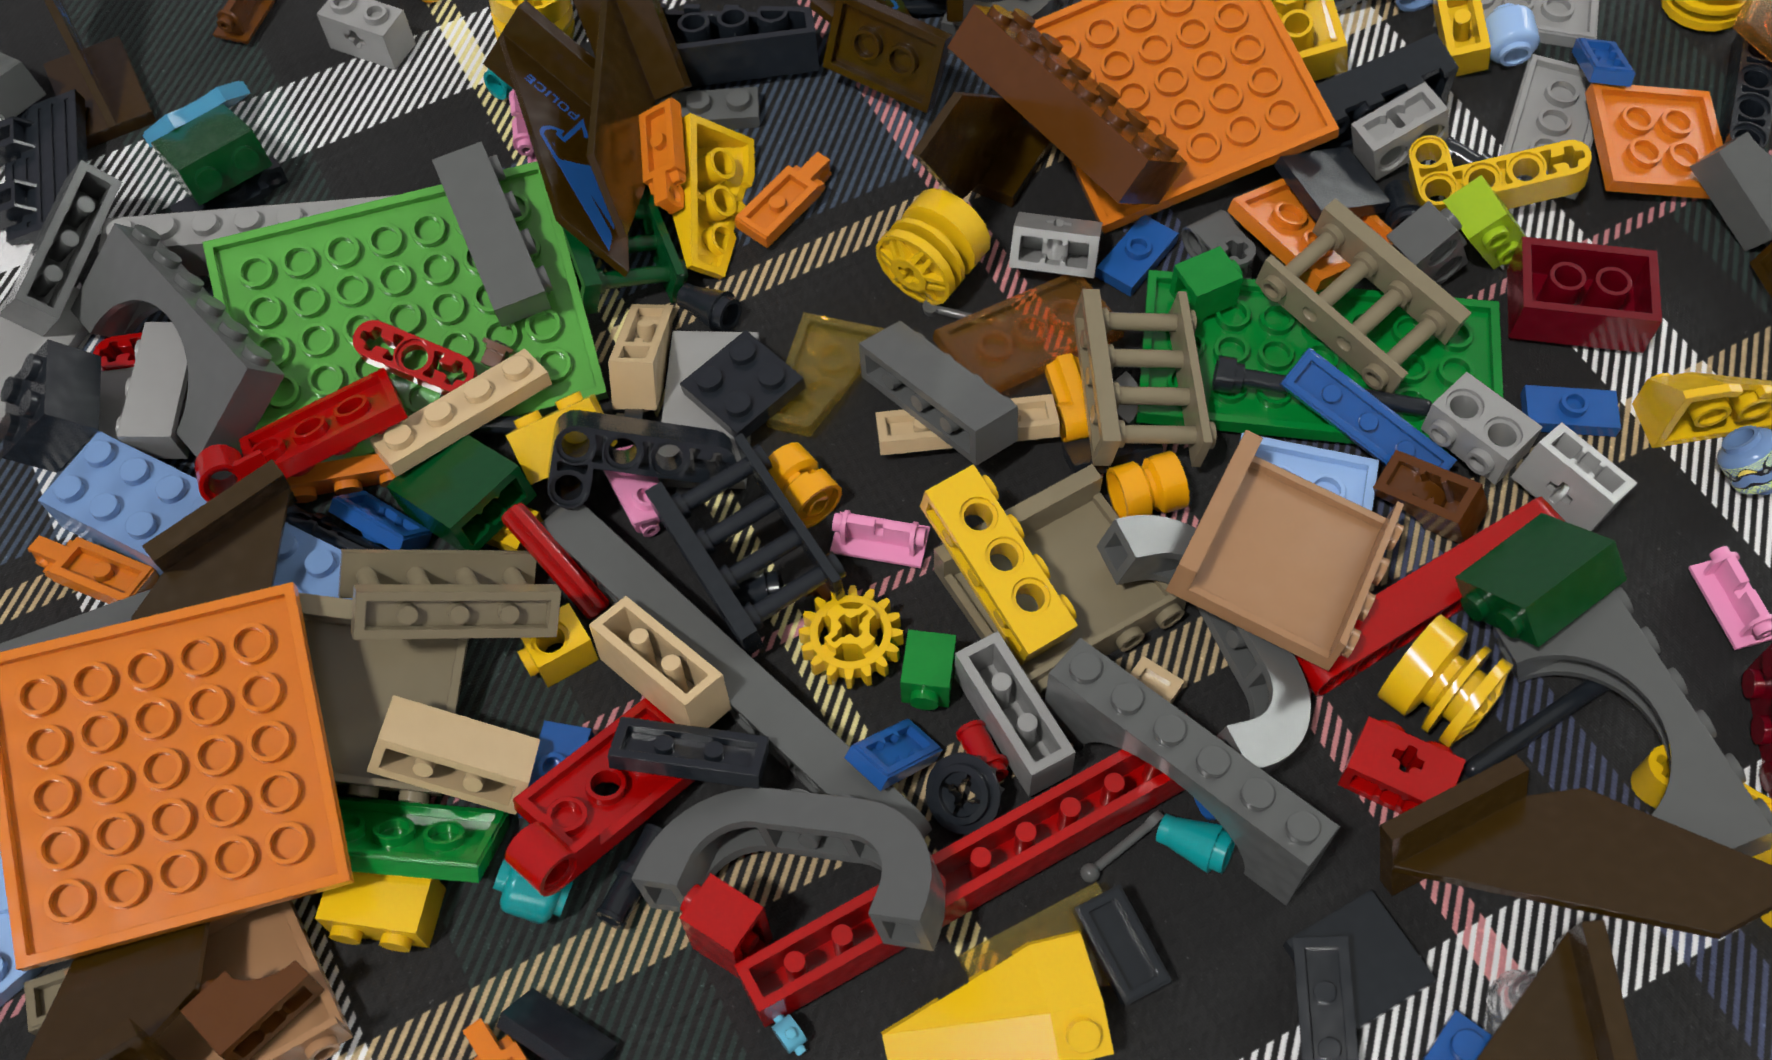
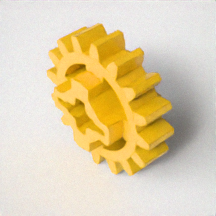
(856, 653)

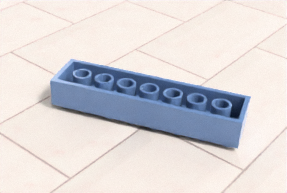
(129, 497)

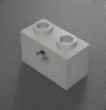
(367, 30)
(1055, 244)
(1573, 478)

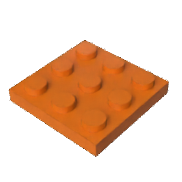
(1652, 137)
(1286, 229)

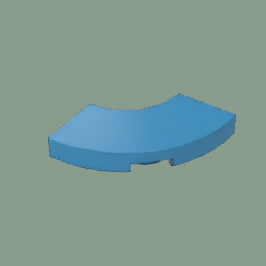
(226, 94)

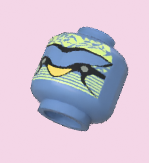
(1748, 459)

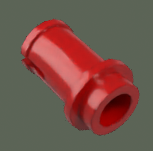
(977, 741)

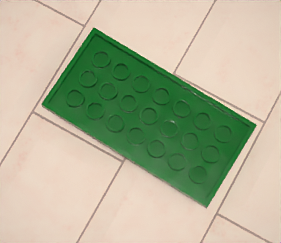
(1273, 340)

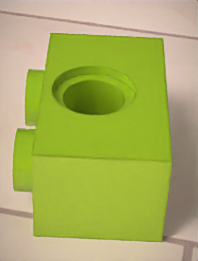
(1486, 221)

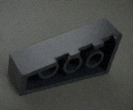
(1383, 80)

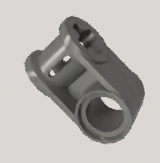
(1216, 231)

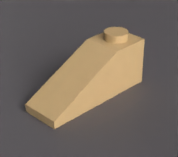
(641, 357)

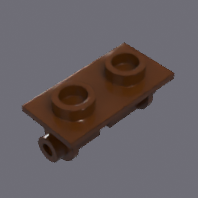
(241, 19)

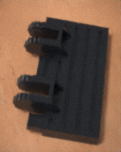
(38, 156)

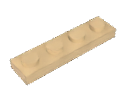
(460, 412)
(902, 433)

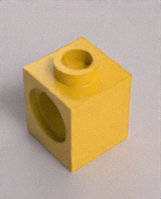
(570, 658)

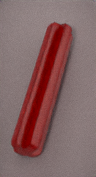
(555, 561)

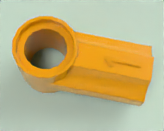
(1067, 390)

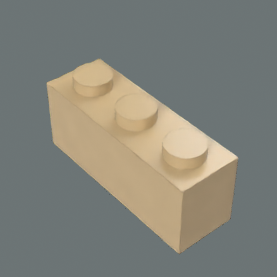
(660, 665)
(453, 754)

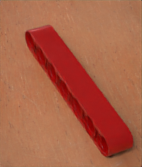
(1416, 600)

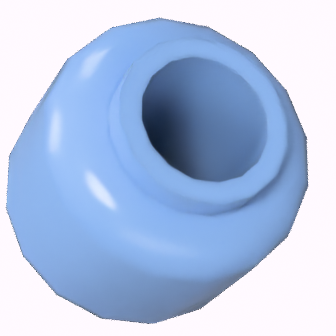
(1512, 34)

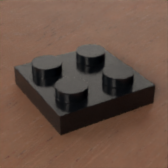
(743, 385)

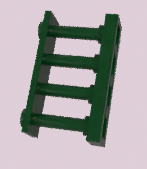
(655, 239)

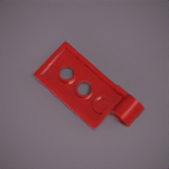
(306, 435)
(575, 825)

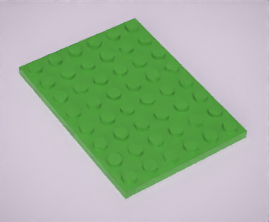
(408, 265)

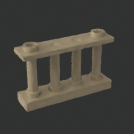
(1388, 270)
(1104, 396)
(446, 594)

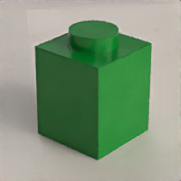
(1210, 282)
(928, 669)

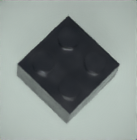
(51, 406)

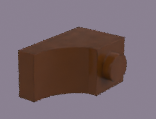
(1433, 496)
(246, 1014)

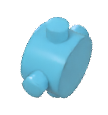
(789, 1034)

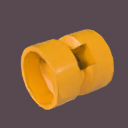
(1155, 485)
(805, 486)

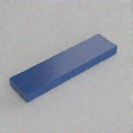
(1358, 412)

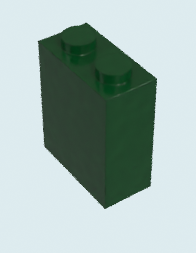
(212, 154)
(462, 492)
(1541, 579)

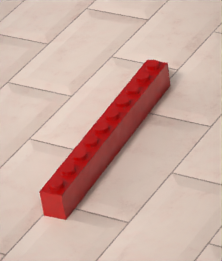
(972, 873)

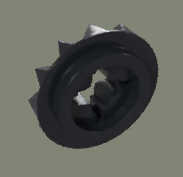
(945, 800)

